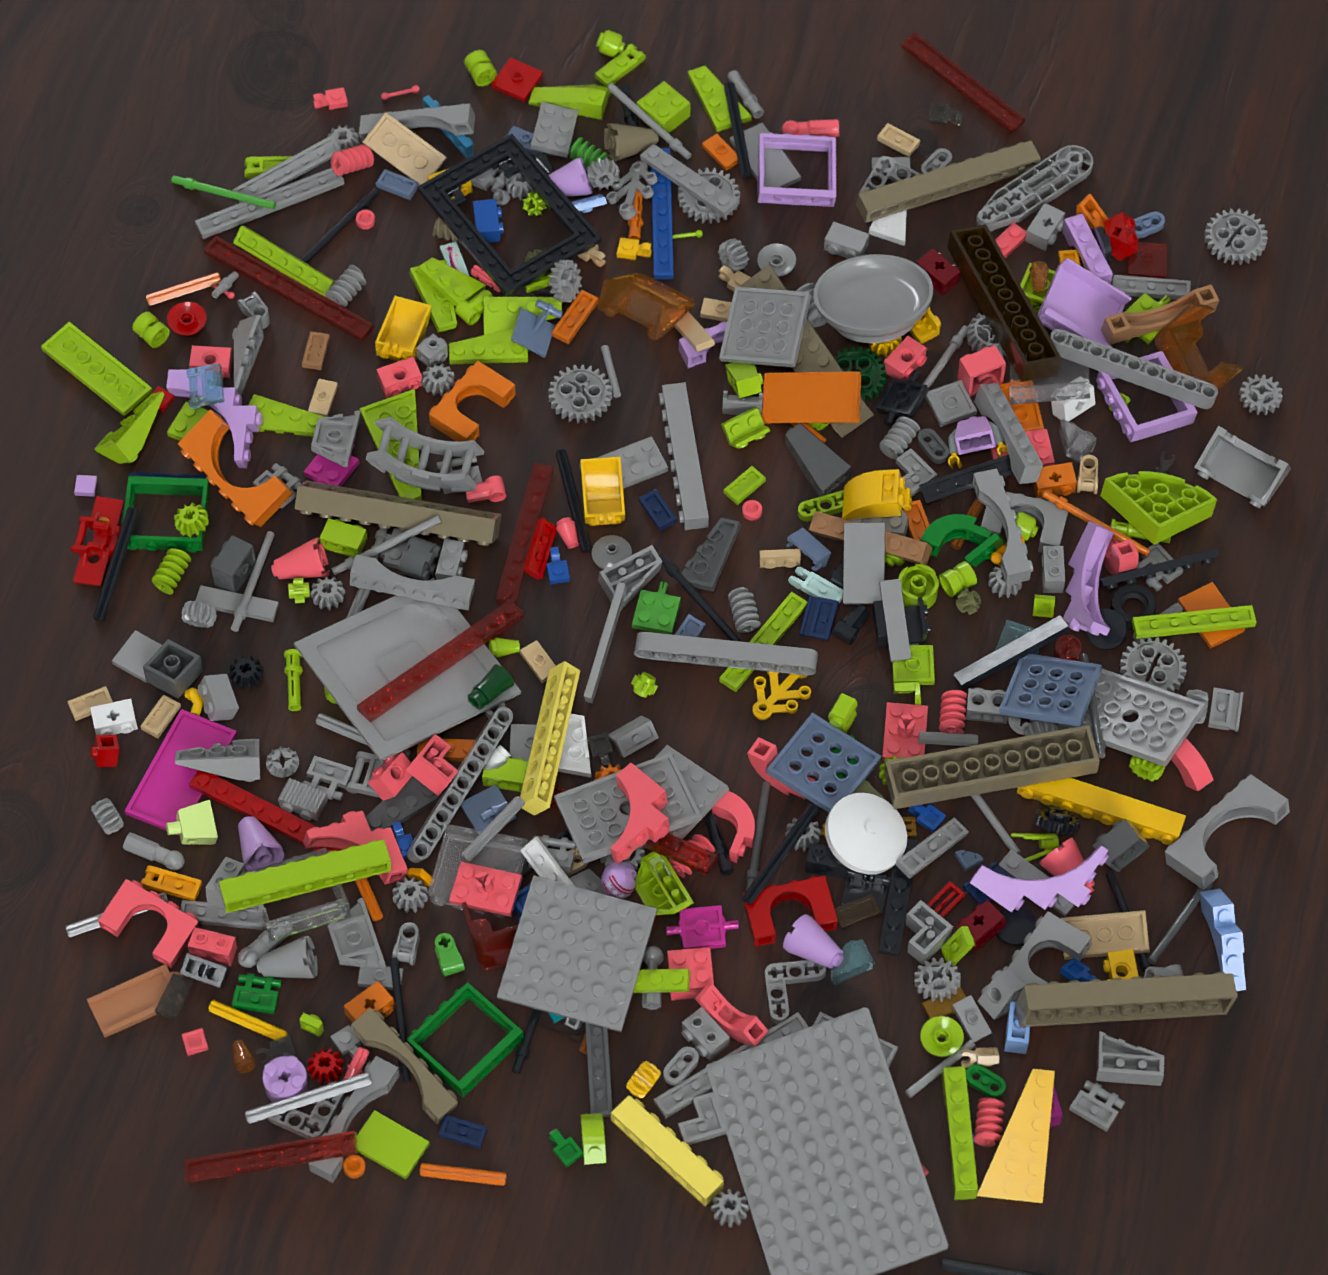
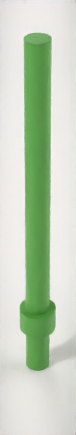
(191, 183)

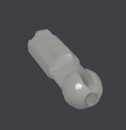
(154, 852)
(250, 955)
(653, 958)

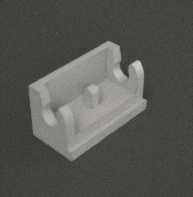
(734, 405)

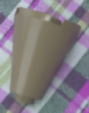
(627, 140)

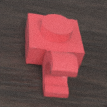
(333, 99)

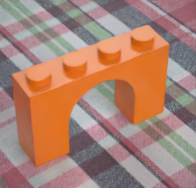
(476, 381)

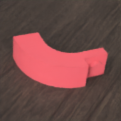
(1121, 556)
(761, 756)
(1192, 766)
(740, 815)
(737, 1025)

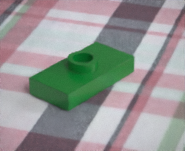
(985, 549)

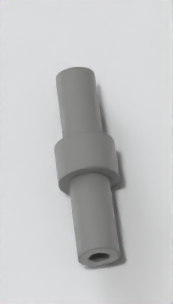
(225, 284)

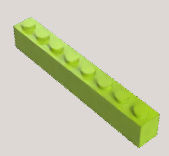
(305, 876)

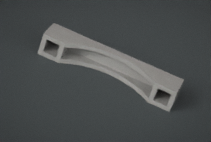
(455, 119)
(1023, 457)
(990, 492)
(451, 591)
(383, 1078)

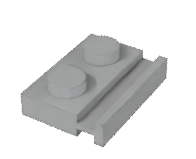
(1225, 709)

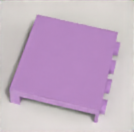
(1080, 302)

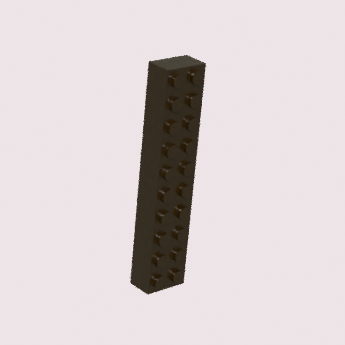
(1004, 303)

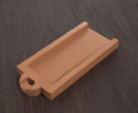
(130, 1001)

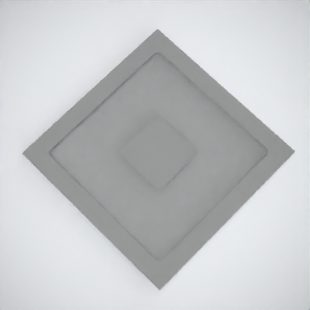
(380, 645)

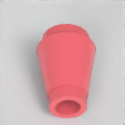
(567, 531)

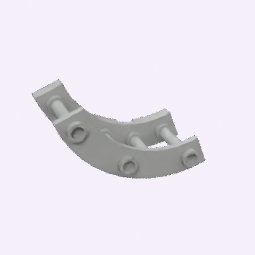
(418, 476)

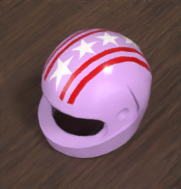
(618, 879)

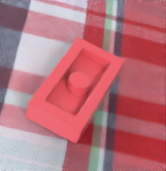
(1011, 239)

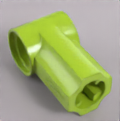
(471, 310)

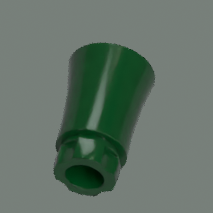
(490, 687)

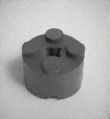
(420, 559)

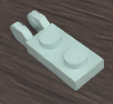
(815, 585)

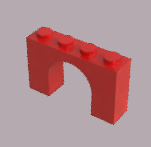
(810, 892)

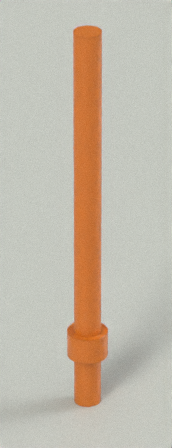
(1062, 503)

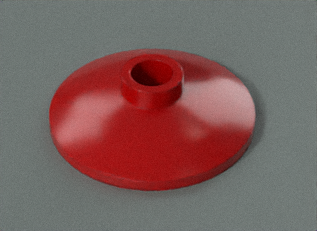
(186, 312)

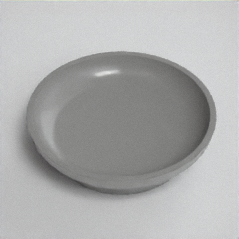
(873, 297)

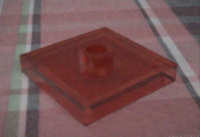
(1148, 261)

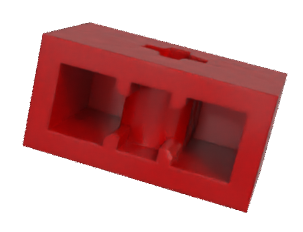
(1122, 235)

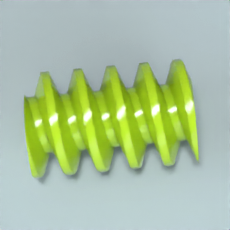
(170, 569)

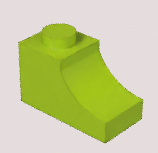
(508, 776)

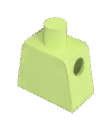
(194, 825)

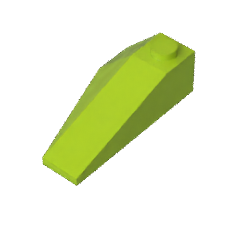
(587, 99)
(129, 439)

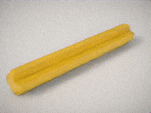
(246, 1020)

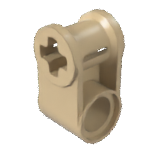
(1088, 477)

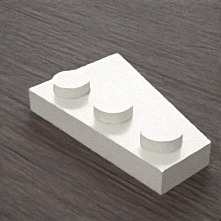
(575, 749)

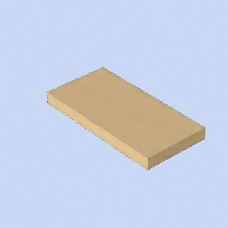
(404, 149)
(1112, 932)

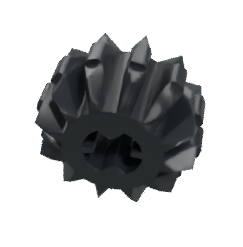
(246, 672)

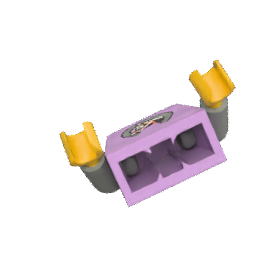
(973, 436)

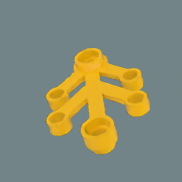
(778, 693)

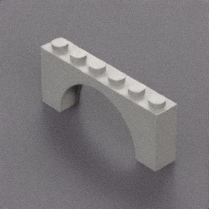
(1248, 799)

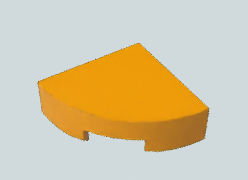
(419, 874)

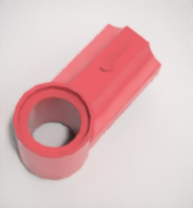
(491, 489)

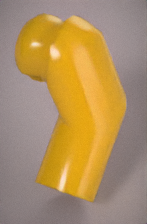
(192, 694)

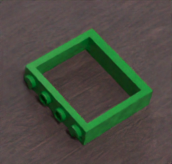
(167, 486)
(489, 1062)

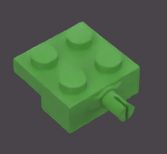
(656, 611)

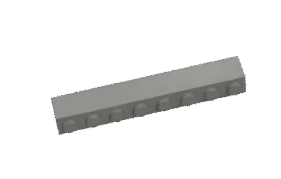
(684, 455)

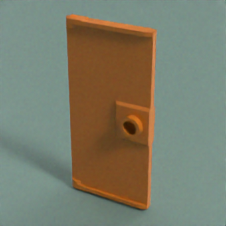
(811, 397)

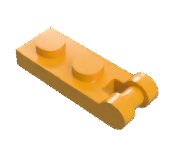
(171, 883)

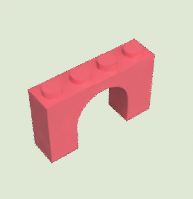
(132, 899)

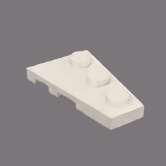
(890, 228)

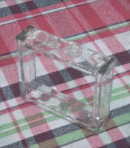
(308, 918)

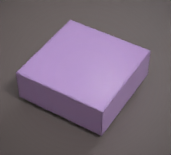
(85, 485)

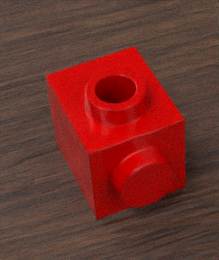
(105, 750)

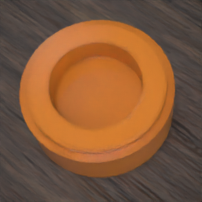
(354, 1166)

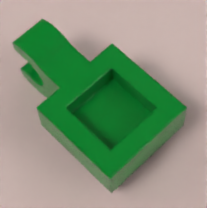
(565, 1150)

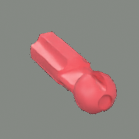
(820, 128)

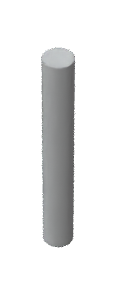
(611, 371)

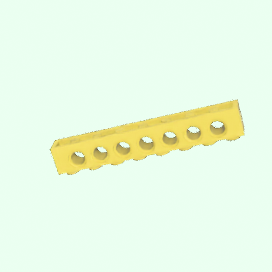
(549, 738)

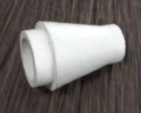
(497, 758)

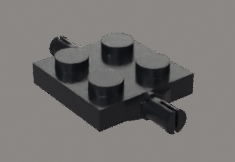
(902, 398)

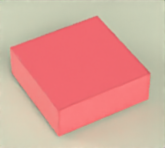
(195, 1041)

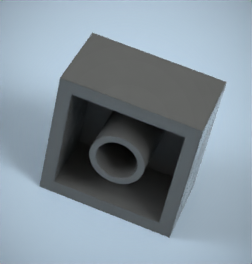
(233, 564)
(173, 668)
(1123, 843)

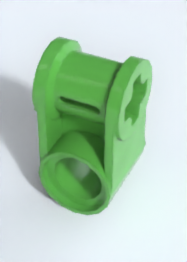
(449, 957)

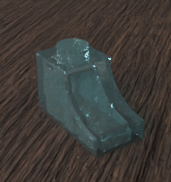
(855, 961)

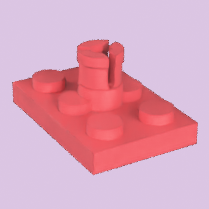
(1041, 444)
(902, 729)
(486, 889)

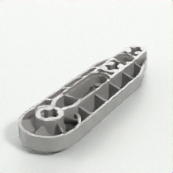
(1065, 170)

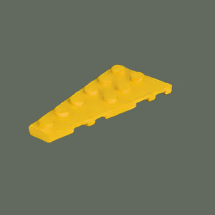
(1022, 1154)

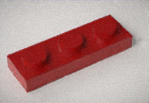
(539, 549)

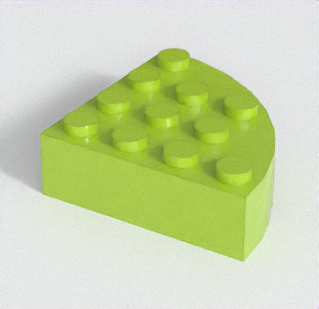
(1157, 503)

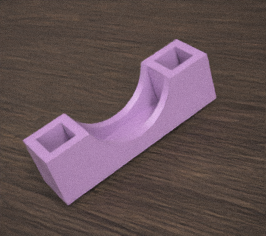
(1080, 236)
(694, 358)

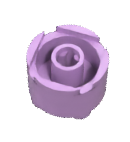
(283, 1069)

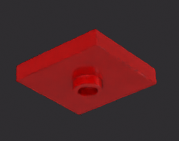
(517, 79)

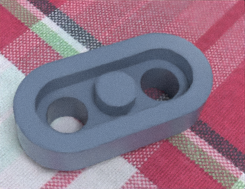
(1145, 225)

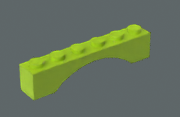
(960, 1133)

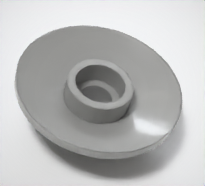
(777, 254)
(603, 557)

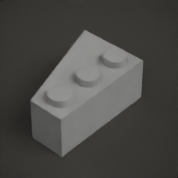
(1126, 1063)

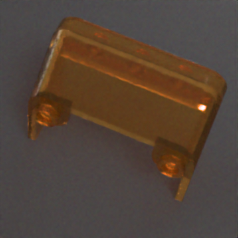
(1180, 348)

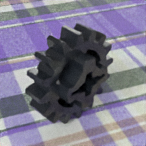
(1057, 821)

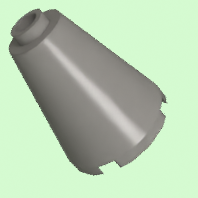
(290, 960)

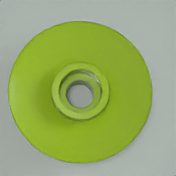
(942, 1027)

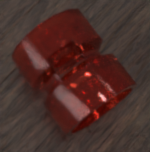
(1068, 648)

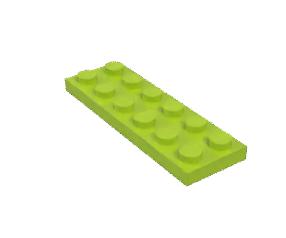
(96, 369)

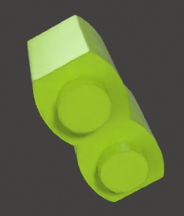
(843, 712)

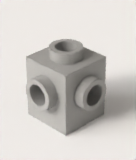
(432, 351)

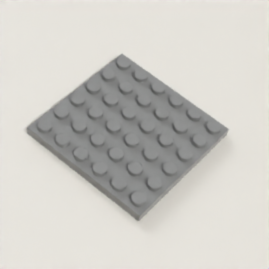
(577, 953)

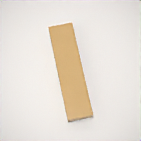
(694, 333)

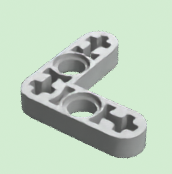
(889, 173)
(780, 984)
(313, 1119)

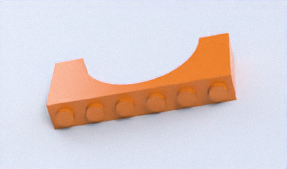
(203, 446)

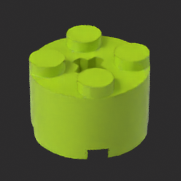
(919, 582)

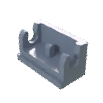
(810, 547)

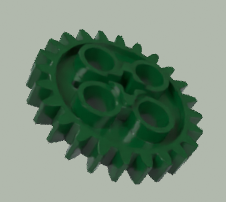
(873, 374)

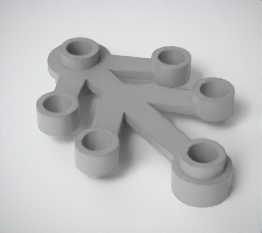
(637, 171)

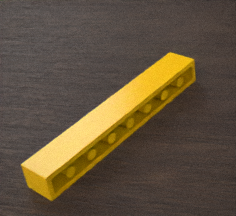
(1107, 807)

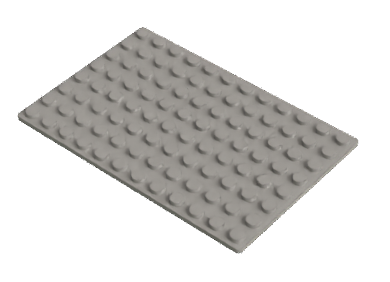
(826, 1152)

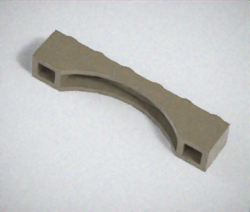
(375, 1033)

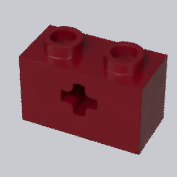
(941, 272)
(991, 923)

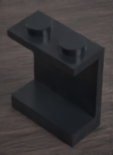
(915, 621)

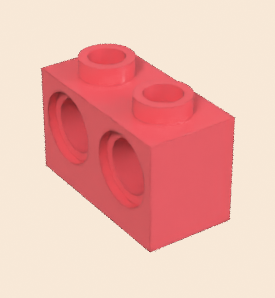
(212, 946)

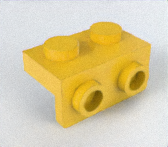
(926, 327)

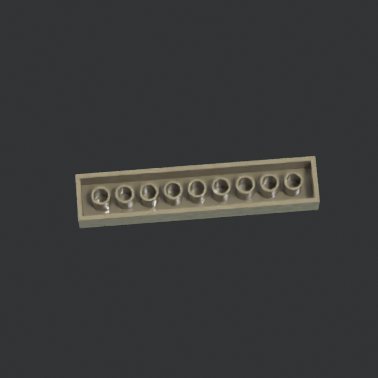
(813, 352)
(397, 512)
(991, 767)
(1125, 999)

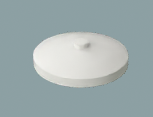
(866, 833)

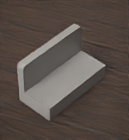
(633, 735)

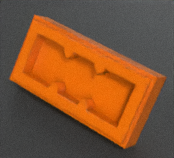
(720, 152)

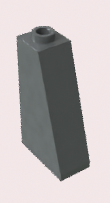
(817, 462)

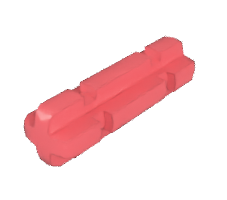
(477, 272)

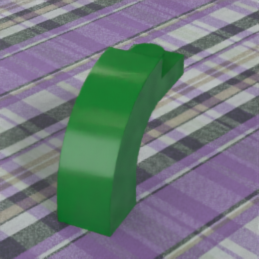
(953, 527)

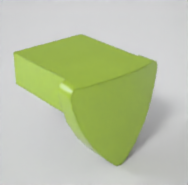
(910, 687)

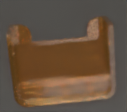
(644, 302)

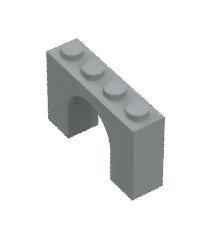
(1050, 517)
(1049, 933)

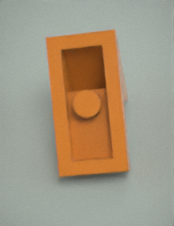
(1092, 212)

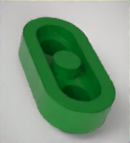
(987, 1080)

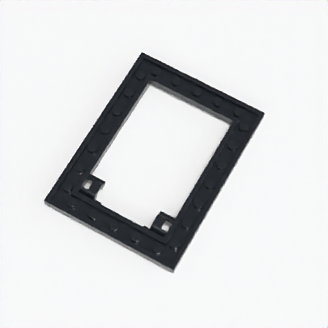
(499, 155)

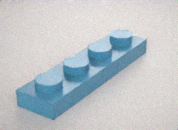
(462, 142)

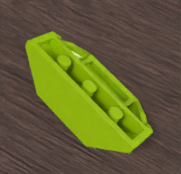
(660, 885)

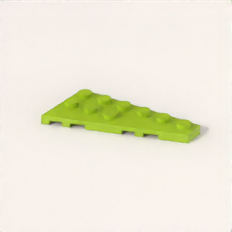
(403, 410)

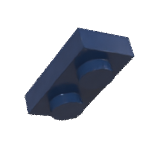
(657, 510)
(463, 1132)

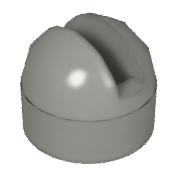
(501, 195)

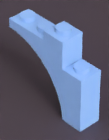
(1226, 934)

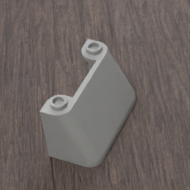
(1242, 467)

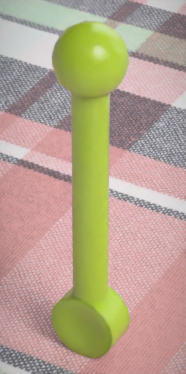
(698, 233)

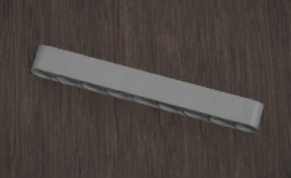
(1134, 369)
(726, 653)
(454, 791)

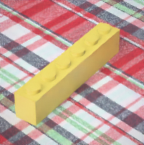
(667, 1150)

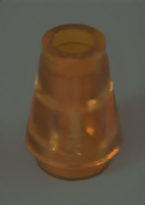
(1039, 275)
(243, 1058)

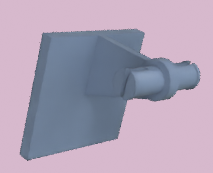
(534, 331)
(484, 807)

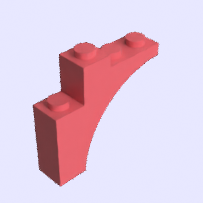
(645, 818)
(356, 831)

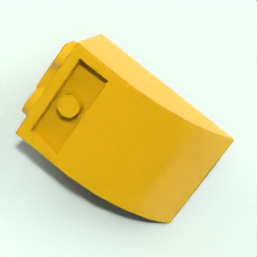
(403, 329)
(602, 491)
(876, 495)

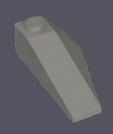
(247, 343)
(233, 761)

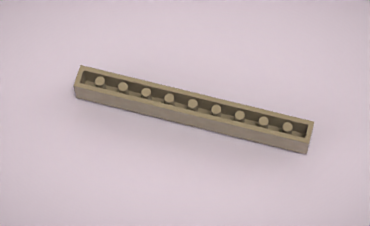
(947, 181)

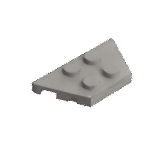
(336, 437)
(356, 940)

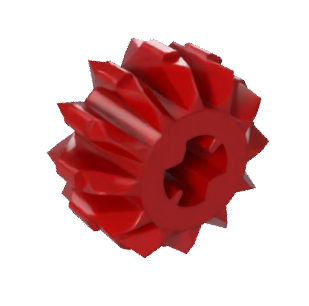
(327, 1059)

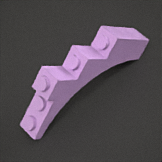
(241, 419)
(1087, 563)
(1070, 885)

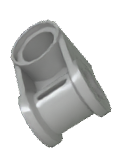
(254, 306)
(406, 948)

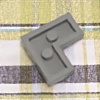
(916, 471)
(707, 1125)

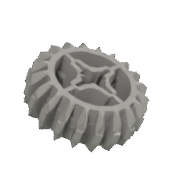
(980, 335)

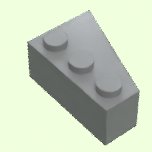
(633, 571)

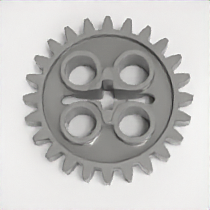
(694, 206)
(1246, 245)
(580, 393)
(1134, 660)

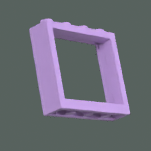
(792, 195)
(1135, 432)

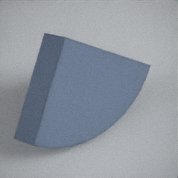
(968, 859)

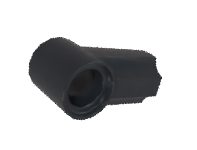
(848, 629)

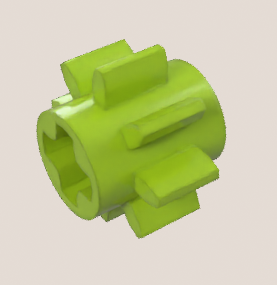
(534, 204)
(299, 590)
(644, 684)

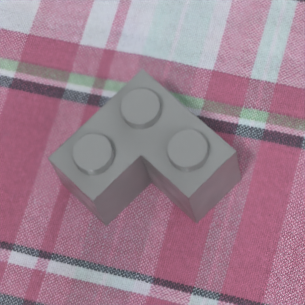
(930, 931)

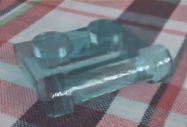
(211, 385)

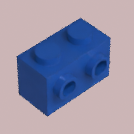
(486, 219)

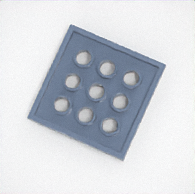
(1043, 681)
(832, 737)

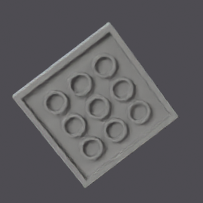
(765, 326)
(702, 785)

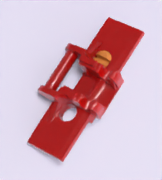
(105, 523)

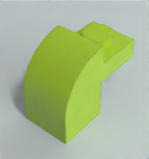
(593, 1138)

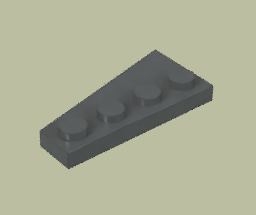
(711, 557)
(407, 803)

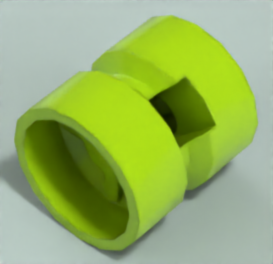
(480, 68)
(151, 329)
(955, 580)

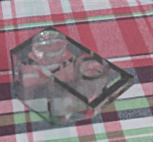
(1076, 441)

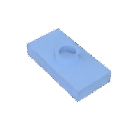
(587, 204)

